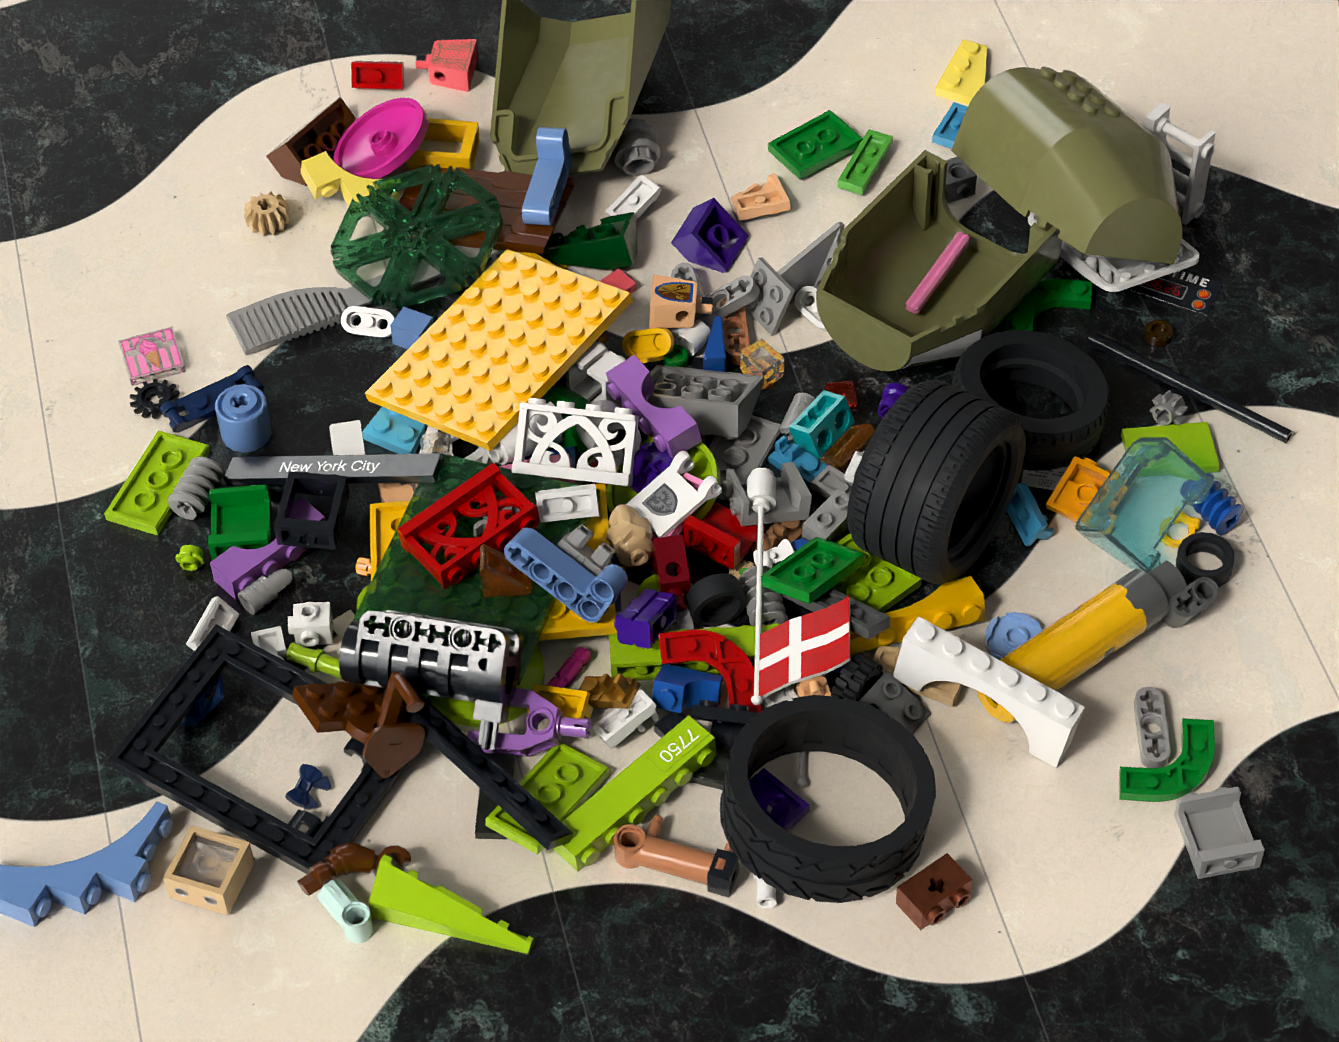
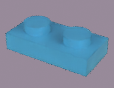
(949, 126)

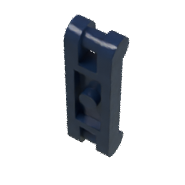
(201, 403)

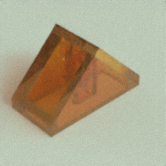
(500, 576)

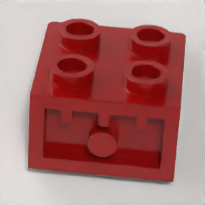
(720, 536)

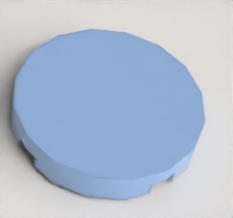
(1009, 632)

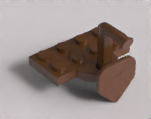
(367, 718)

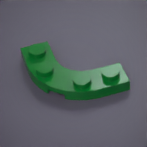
(1048, 295)
(1178, 777)

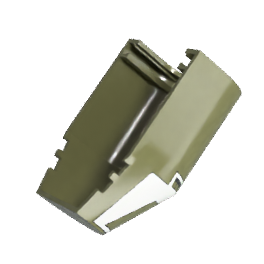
(890, 253)

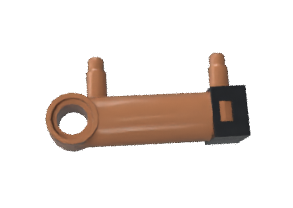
(714, 870)

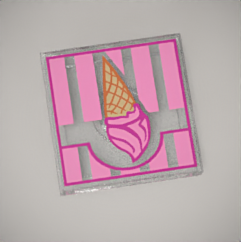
(152, 356)

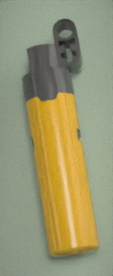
(1106, 625)

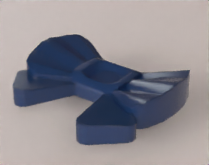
(309, 778)

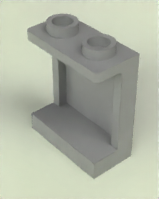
(792, 498)
(1217, 833)

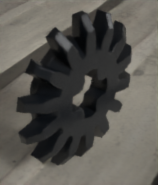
(144, 394)

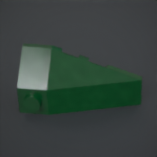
(602, 246)

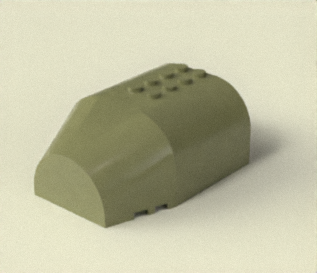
(1075, 162)

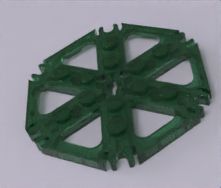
(402, 224)

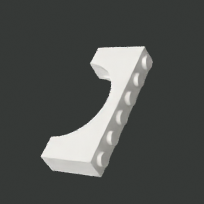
(1043, 713)

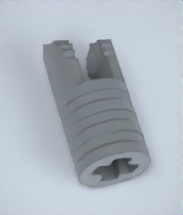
(797, 406)
(264, 590)

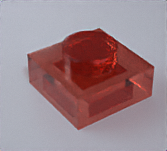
(845, 389)

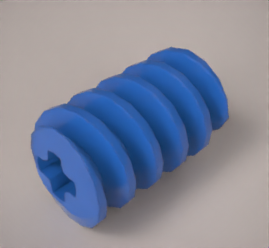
(1219, 509)

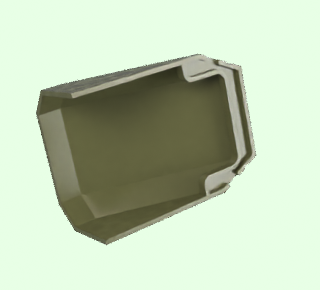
(572, 79)

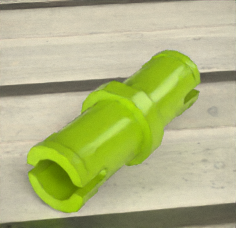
(316, 660)

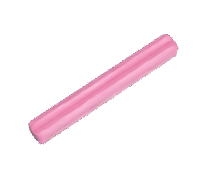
(937, 273)

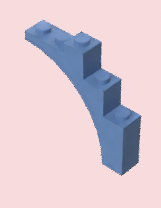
(78, 884)

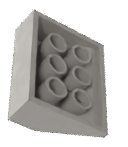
(714, 399)

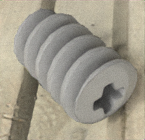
(193, 487)
(772, 607)

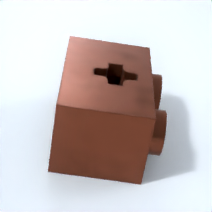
(934, 892)

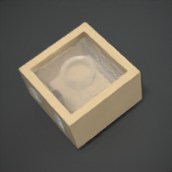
(209, 870)

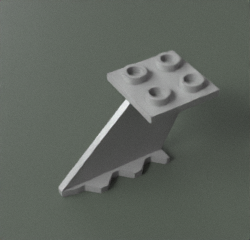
(781, 287)

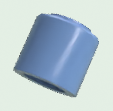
(243, 418)

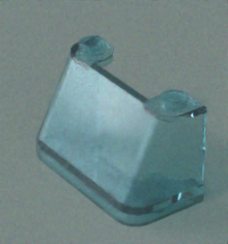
(1143, 501)

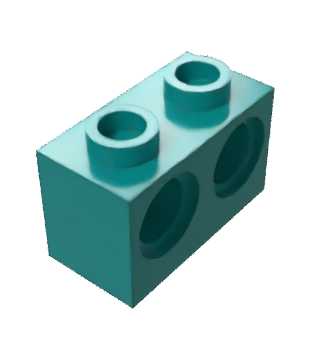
(822, 423)

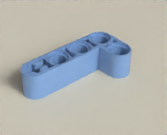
(548, 177)
(564, 577)

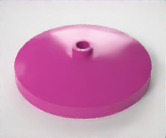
(382, 138)

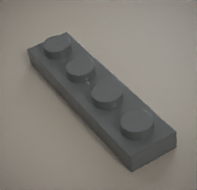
(863, 619)

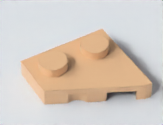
(761, 200)

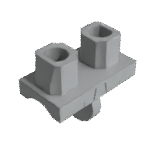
(575, 546)

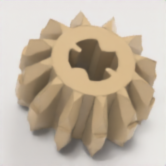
(266, 213)

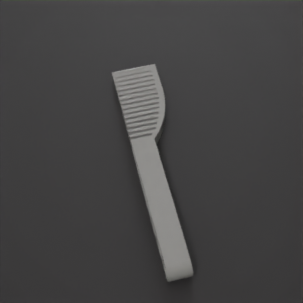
(310, 309)

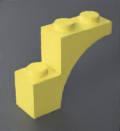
(326, 177)

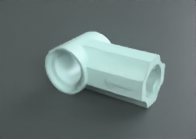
(346, 910)

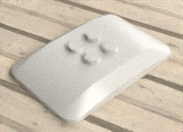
(1119, 273)

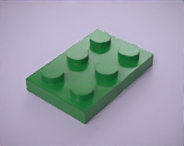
(814, 144)
(812, 570)

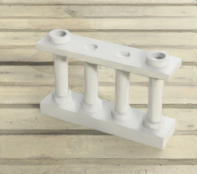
(1159, 124)

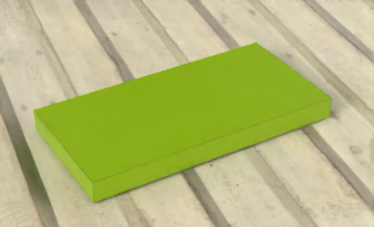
(145, 493)
(560, 783)

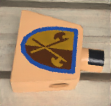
(676, 303)

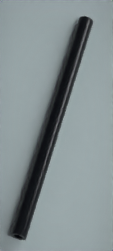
(1190, 388)

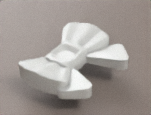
(776, 554)

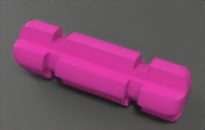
(571, 668)

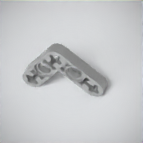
(734, 288)

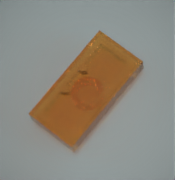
(847, 445)

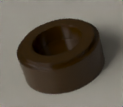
(1158, 333)

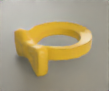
(1193, 525)

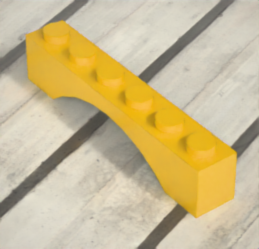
(948, 607)

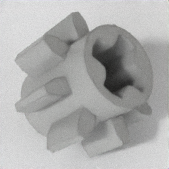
(1168, 409)

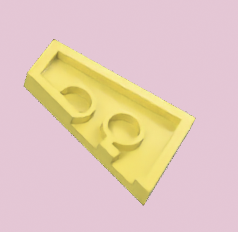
(964, 73)

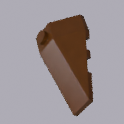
(313, 138)

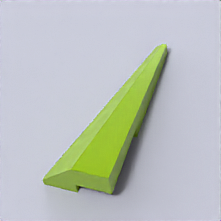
(413, 903)

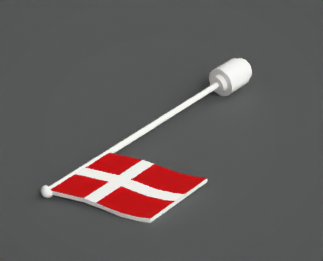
(801, 645)

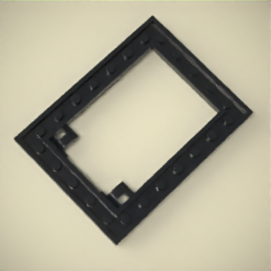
(141, 761)

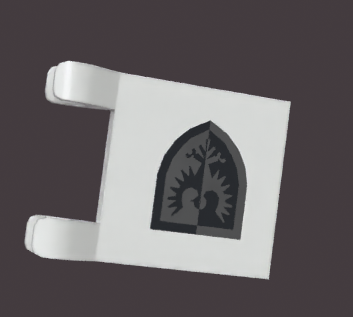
(671, 498)

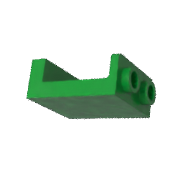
(239, 518)

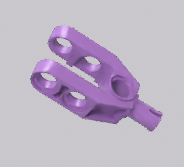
(534, 740)

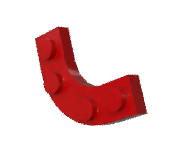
(717, 652)

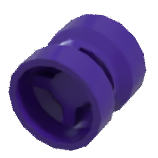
(889, 396)

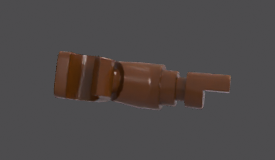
(349, 859)

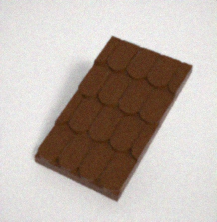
(510, 192)

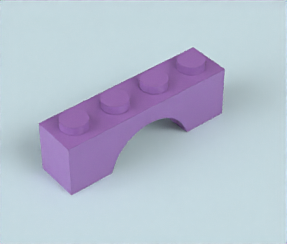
(671, 427)
(241, 567)

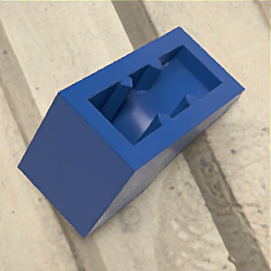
(681, 687)

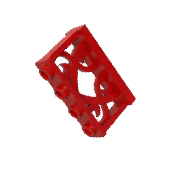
(461, 501)

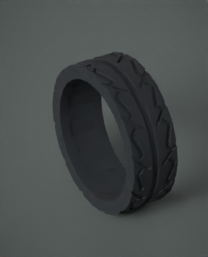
(843, 729)

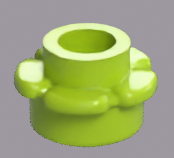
(190, 557)

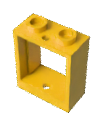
(452, 131)

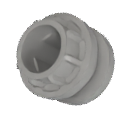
(637, 148)

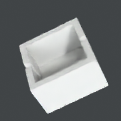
(588, 373)

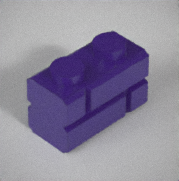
(645, 618)

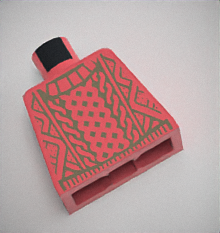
(450, 63)

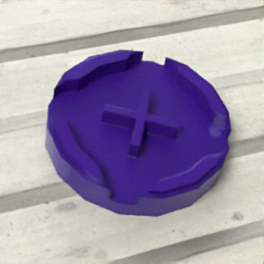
(648, 465)

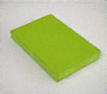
(1190, 438)

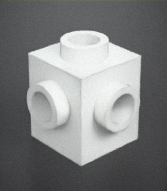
(311, 623)

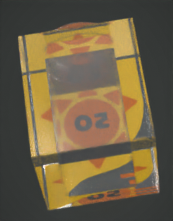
(763, 361)

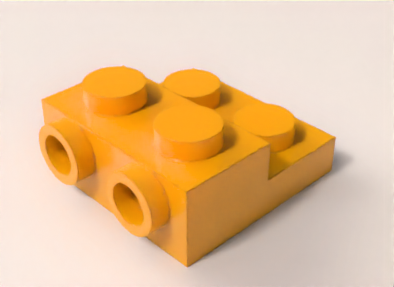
(1077, 488)

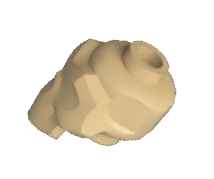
(630, 536)

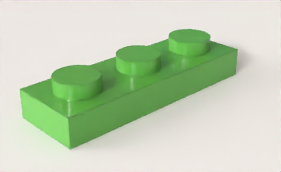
(865, 162)

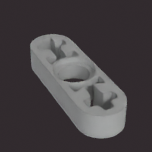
(1158, 717)

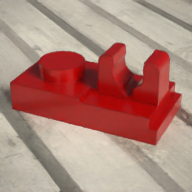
(377, 74)

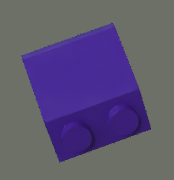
(710, 237)

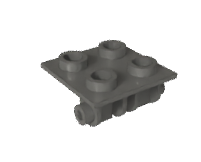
(897, 702)

